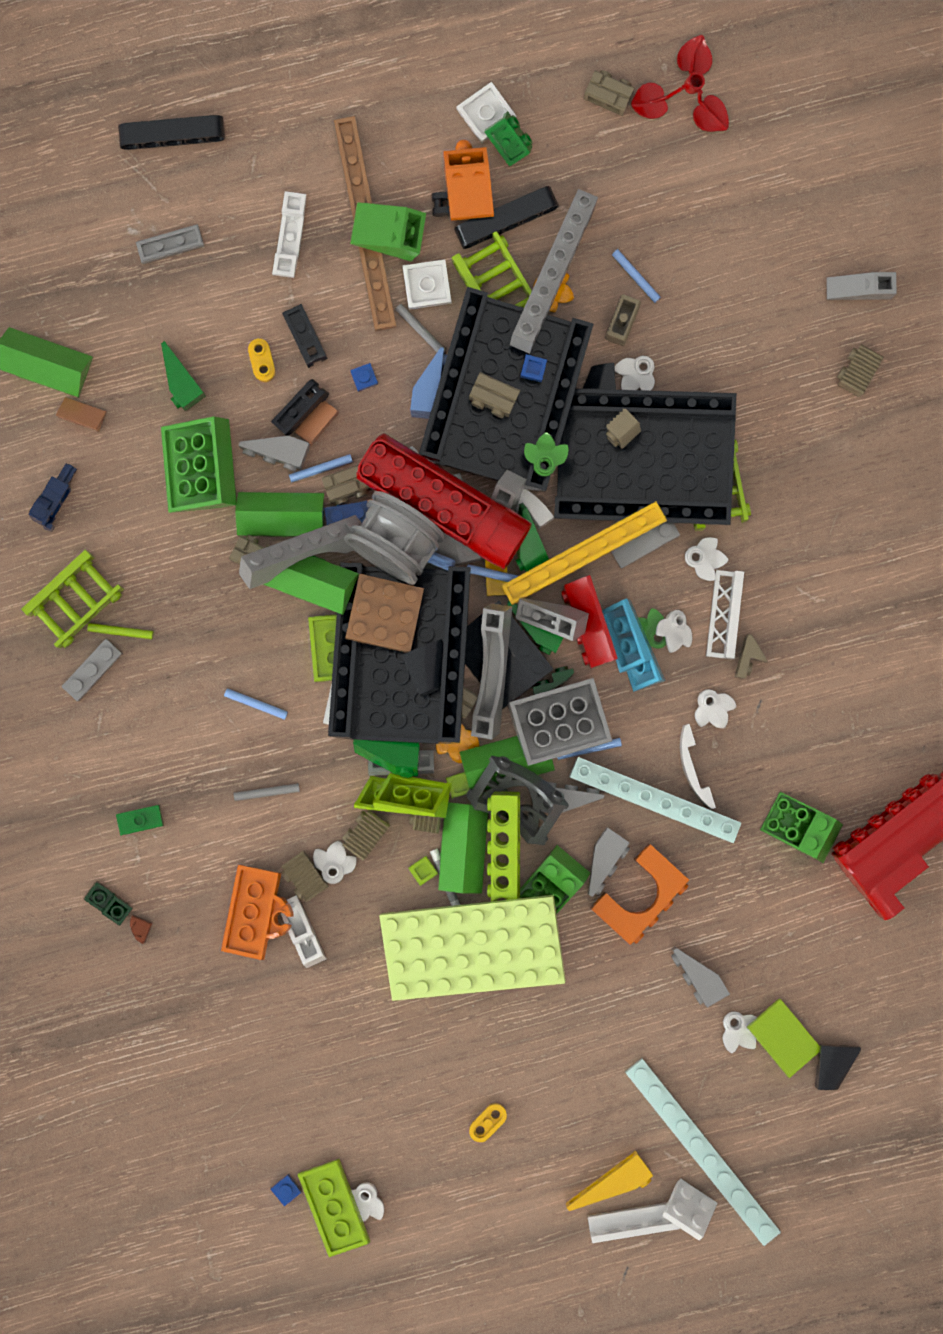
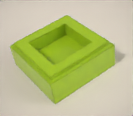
(459, 785)
(423, 870)

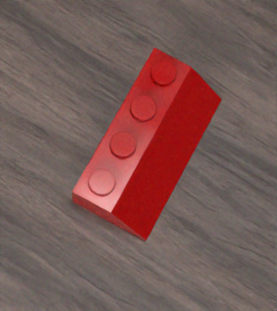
(597, 639)

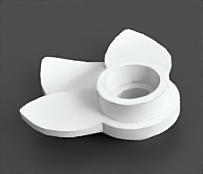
(633, 376)
(708, 558)
(675, 633)
(716, 711)
(335, 859)
(738, 1034)
(368, 1205)

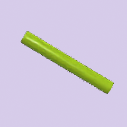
(122, 631)

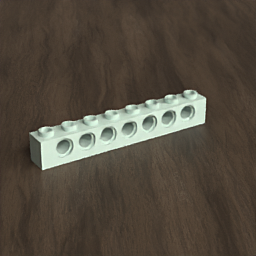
(655, 800)

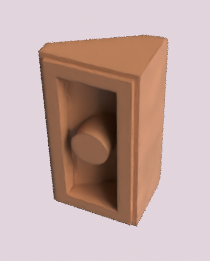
(81, 414)
(316, 422)

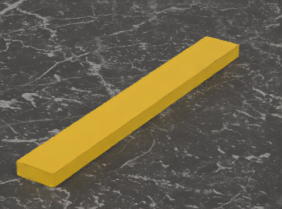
(584, 553)

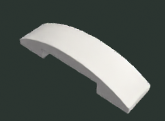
(290, 234)
(687, 740)

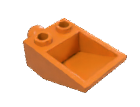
(468, 182)

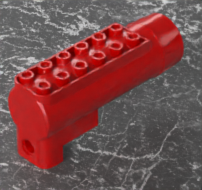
(444, 499)
(892, 844)

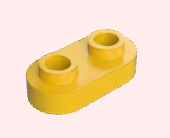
(261, 359)
(488, 1122)

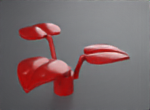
(697, 59)

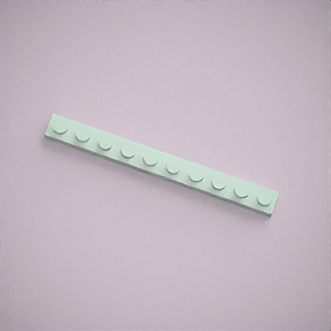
(702, 1152)

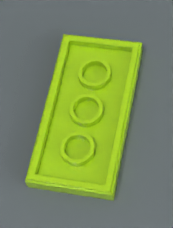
(334, 1208)

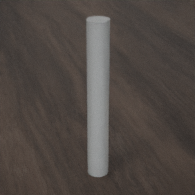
(418, 327)
(264, 792)

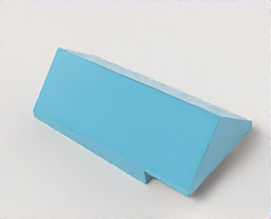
(632, 645)

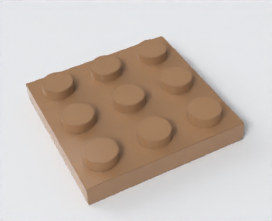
(384, 613)

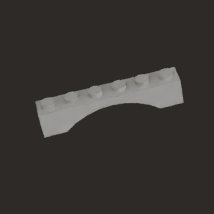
(268, 562)
(495, 634)

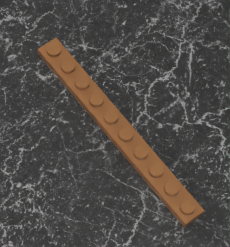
(359, 192)

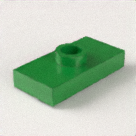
(139, 820)

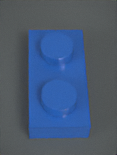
(344, 511)

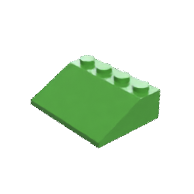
(198, 465)

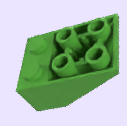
(388, 230)
(801, 827)
(556, 876)

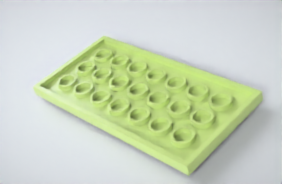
(472, 948)

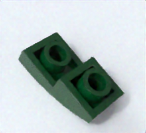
(560, 677)
(108, 903)

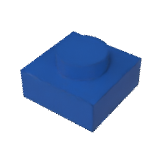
(533, 368)
(364, 377)
(286, 1190)

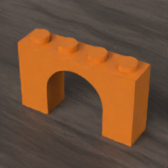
(632, 924)

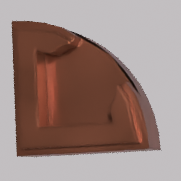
(140, 928)

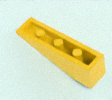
(620, 1179)

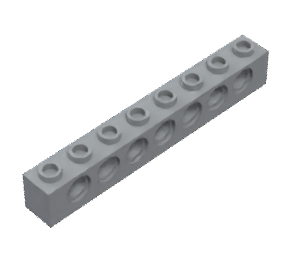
(553, 271)

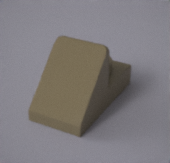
(749, 651)

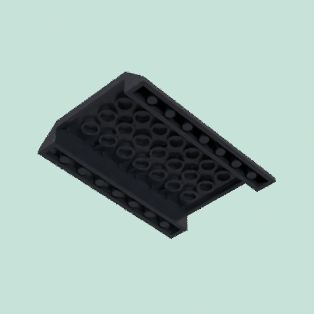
(474, 437)
(676, 459)
(372, 685)

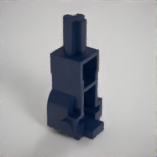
(52, 498)

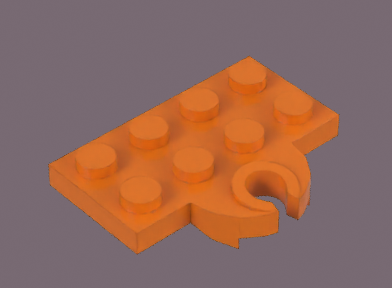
(254, 913)

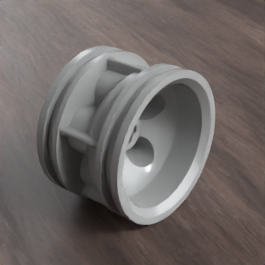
(395, 537)

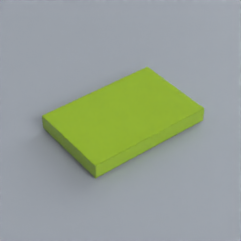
(322, 640)
(784, 1038)

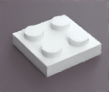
(483, 110)
(427, 284)
(689, 1209)

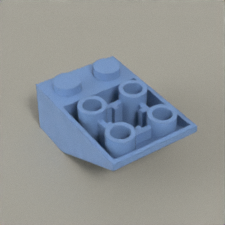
(426, 387)

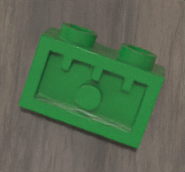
(509, 139)

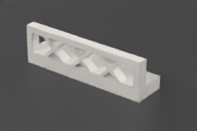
(733, 614)
(629, 1223)

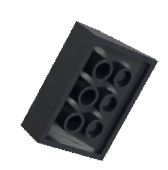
(524, 660)

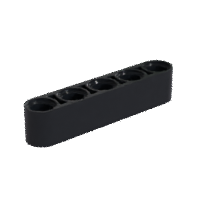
(171, 132)
(507, 217)

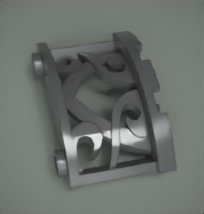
(539, 791)

